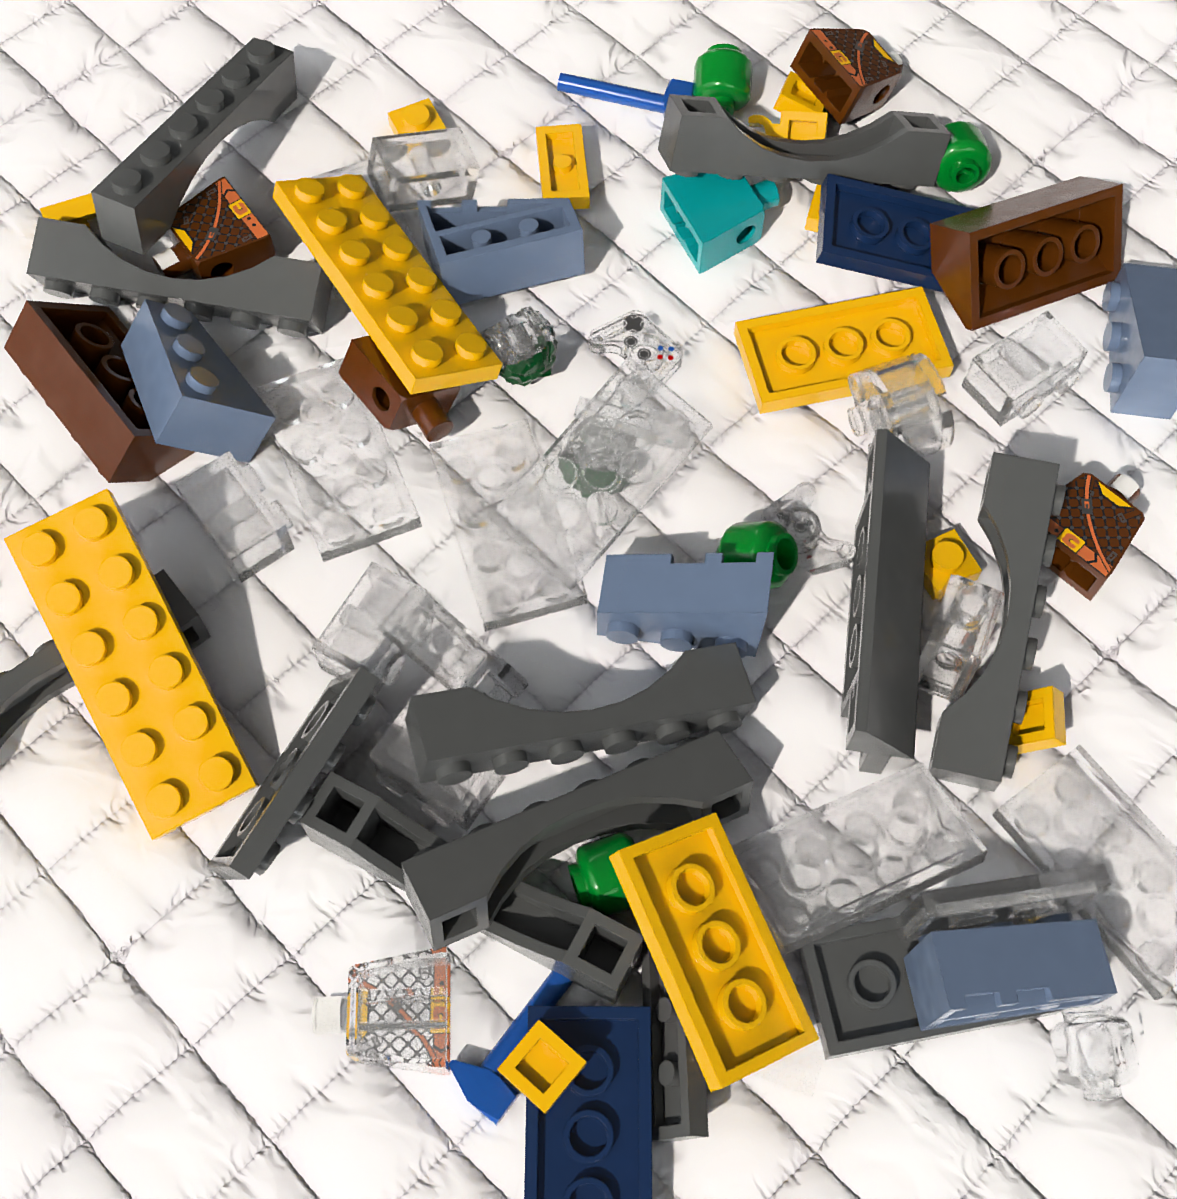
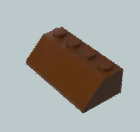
(1029, 250)
(83, 376)

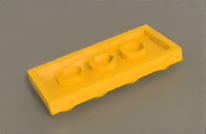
(813, 350)
(713, 950)

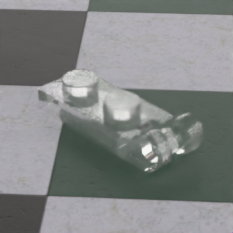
(448, 647)

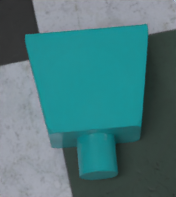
(715, 214)

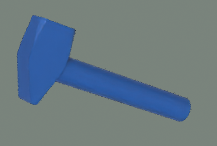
(622, 94)
(483, 1083)

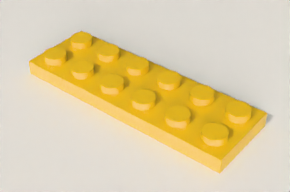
(387, 283)
(131, 664)

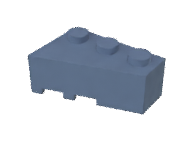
(502, 248)
(1142, 341)
(191, 386)
(685, 602)
(1007, 971)

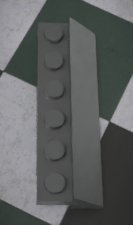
(886, 605)

